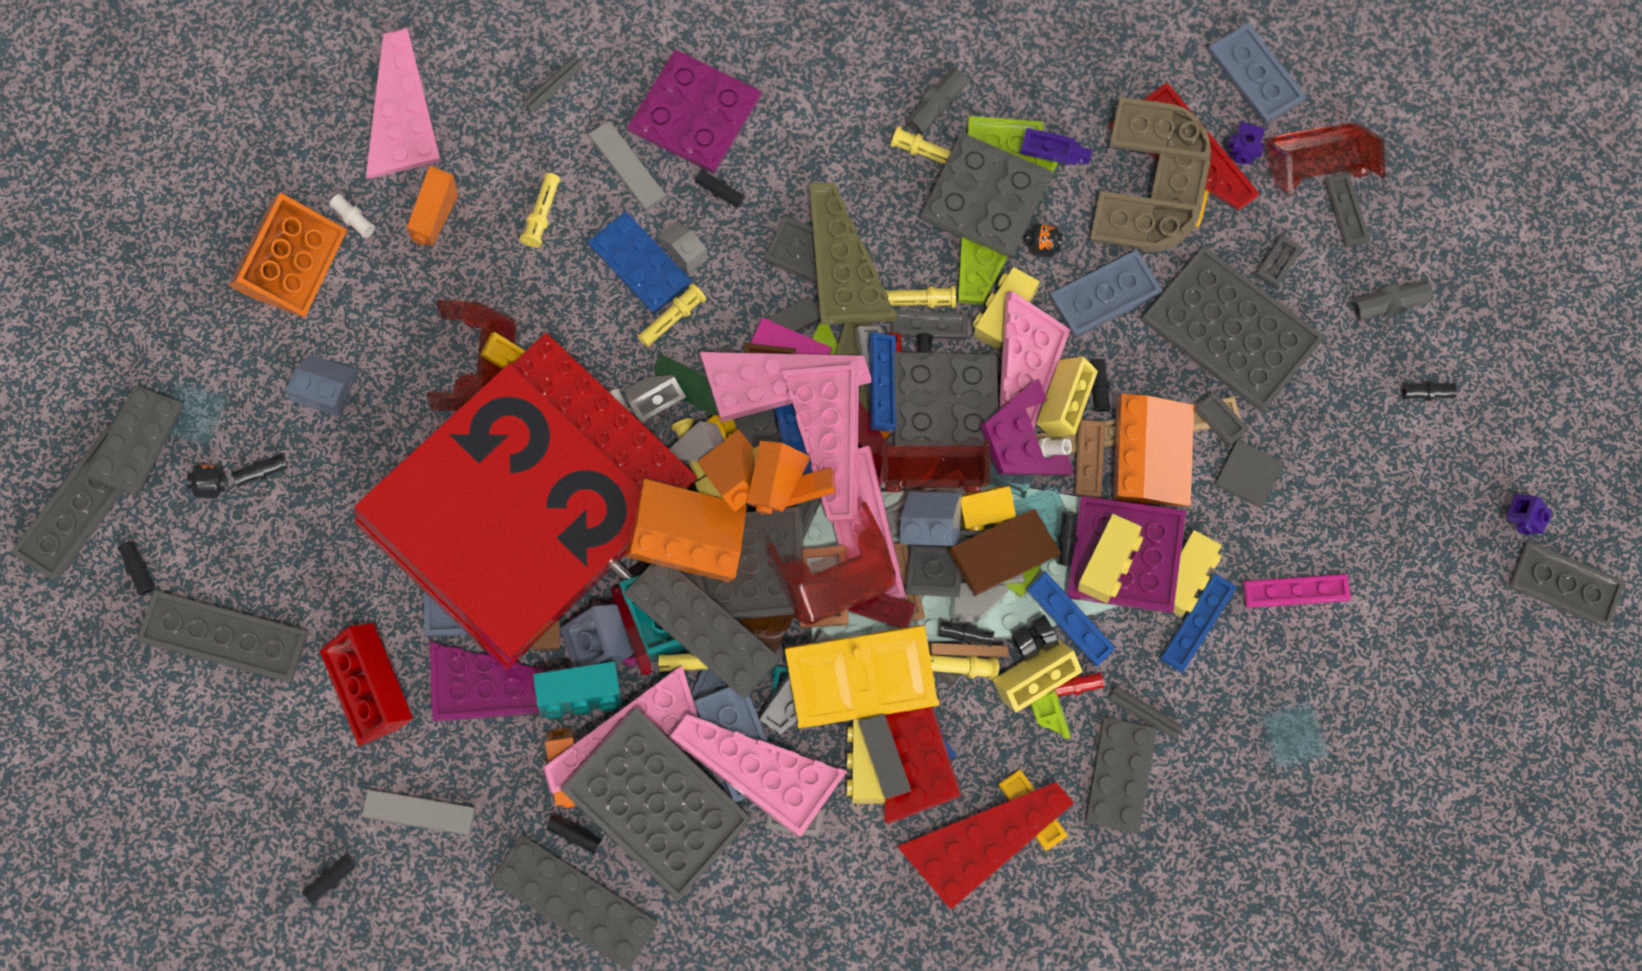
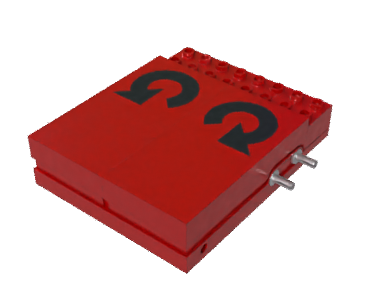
(519, 500)

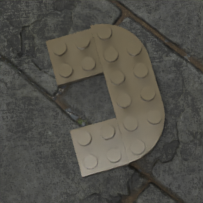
(1179, 182)

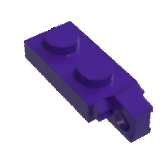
(1054, 148)

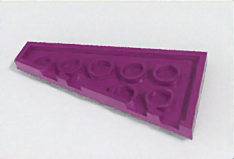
(478, 687)

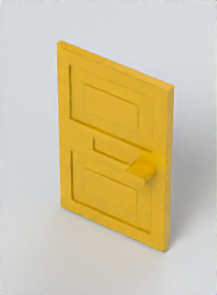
(861, 676)

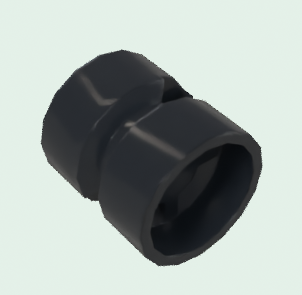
(1027, 644)

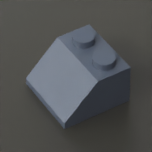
(321, 384)
(931, 519)
(597, 637)

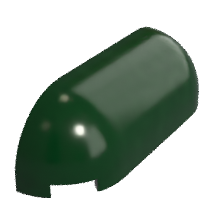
(692, 383)

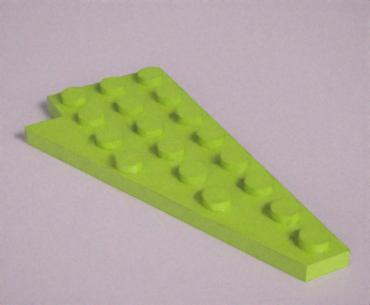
(979, 264)

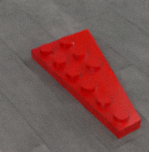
(1224, 177)
(924, 763)
(973, 849)

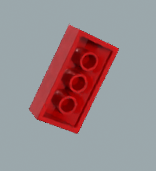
(365, 683)

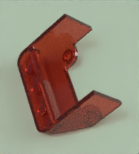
(1325, 151)
(474, 316)
(934, 467)
(841, 585)

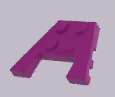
(1015, 442)

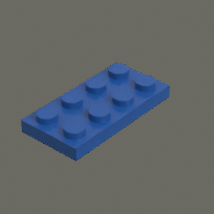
(639, 262)

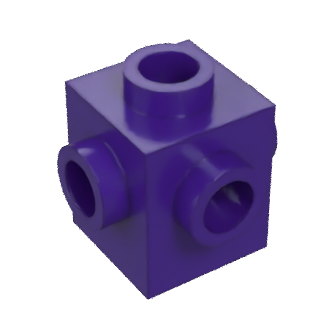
(1246, 144)
(1529, 514)

